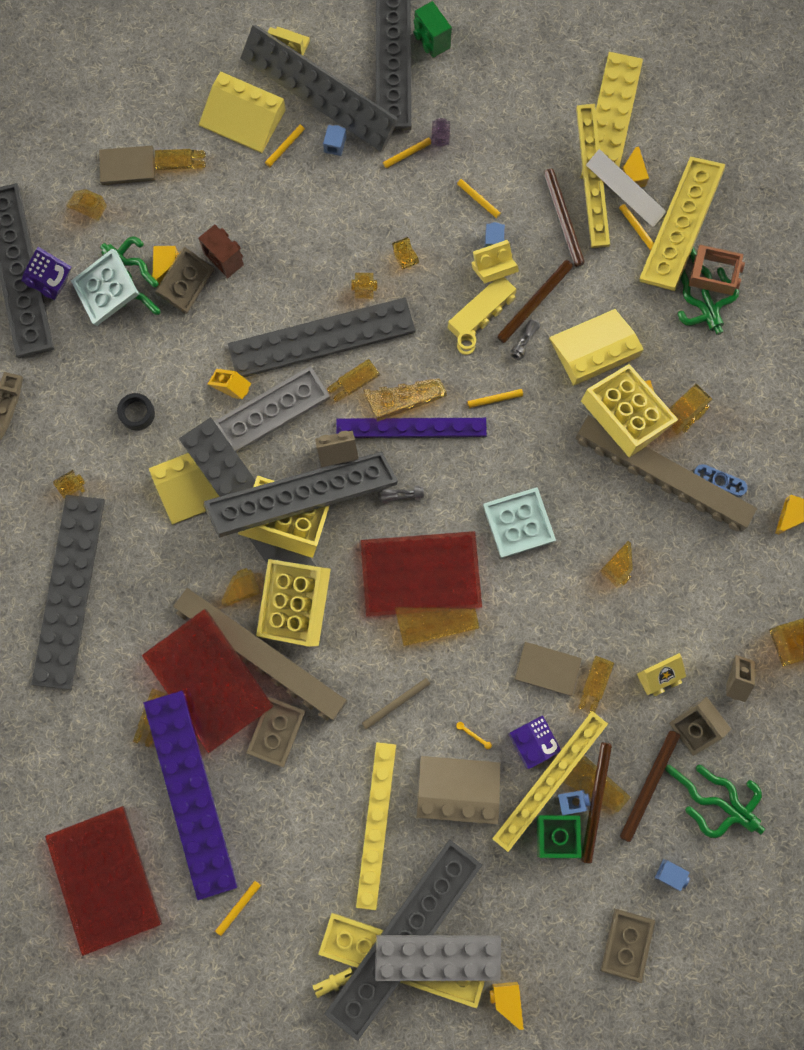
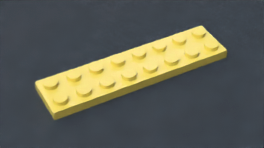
(616, 103)
(682, 223)
(351, 941)

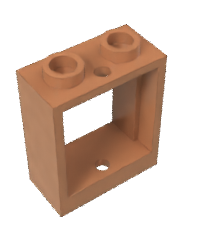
(720, 256)

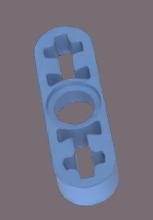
(709, 470)

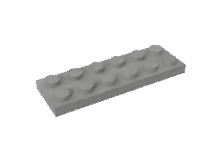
(272, 409)
(438, 958)

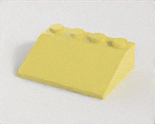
(242, 112)
(596, 346)
(628, 410)
(182, 487)
(295, 533)
(293, 602)

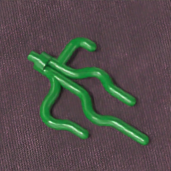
(135, 261)
(709, 310)
(739, 815)

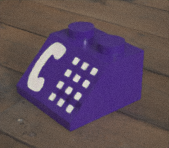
(46, 273)
(534, 742)

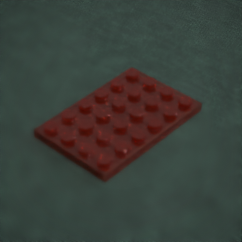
(420, 572)
(213, 677)
(103, 880)

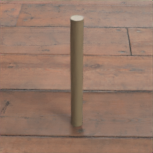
(396, 703)

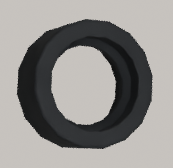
(127, 400)

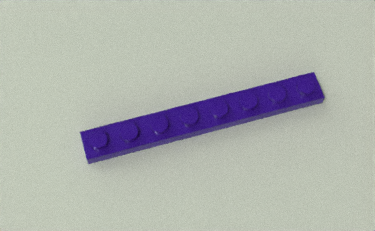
(413, 427)

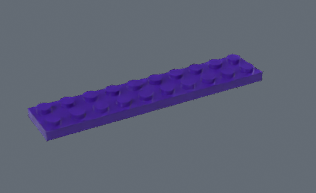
(190, 795)

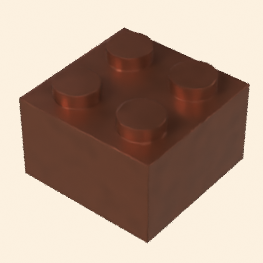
(221, 250)

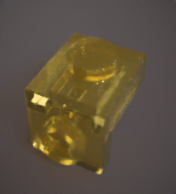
(404, 253)
(69, 483)

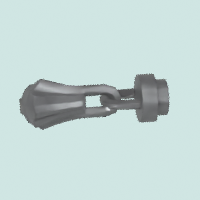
(518, 352)
(388, 495)

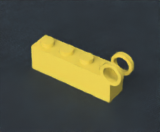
(479, 311)

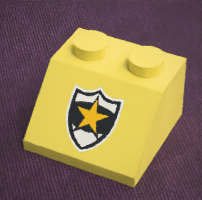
(662, 674)

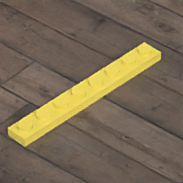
(592, 183)
(550, 781)
(376, 826)

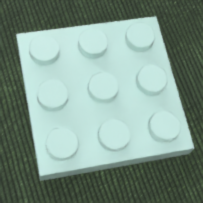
(104, 287)
(519, 522)

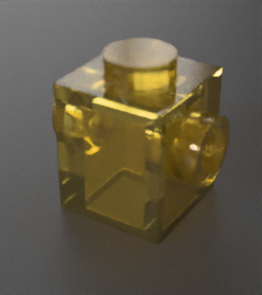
(364, 285)

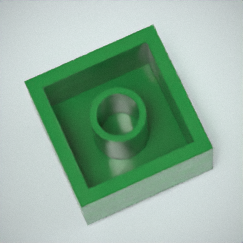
(432, 29)
(558, 836)

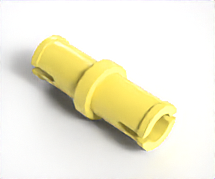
(332, 983)

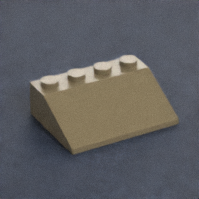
(459, 790)

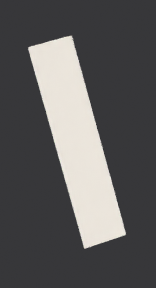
(626, 188)

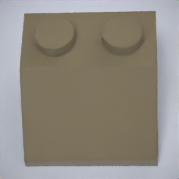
(336, 448)
(700, 726)

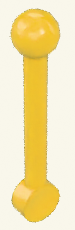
(460, 725)

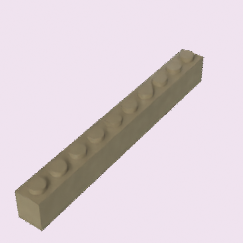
(670, 476)
(266, 659)

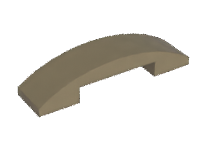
(9, 394)

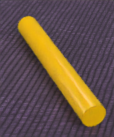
(283, 147)
(404, 154)
(478, 198)
(635, 224)
(495, 398)
(237, 908)

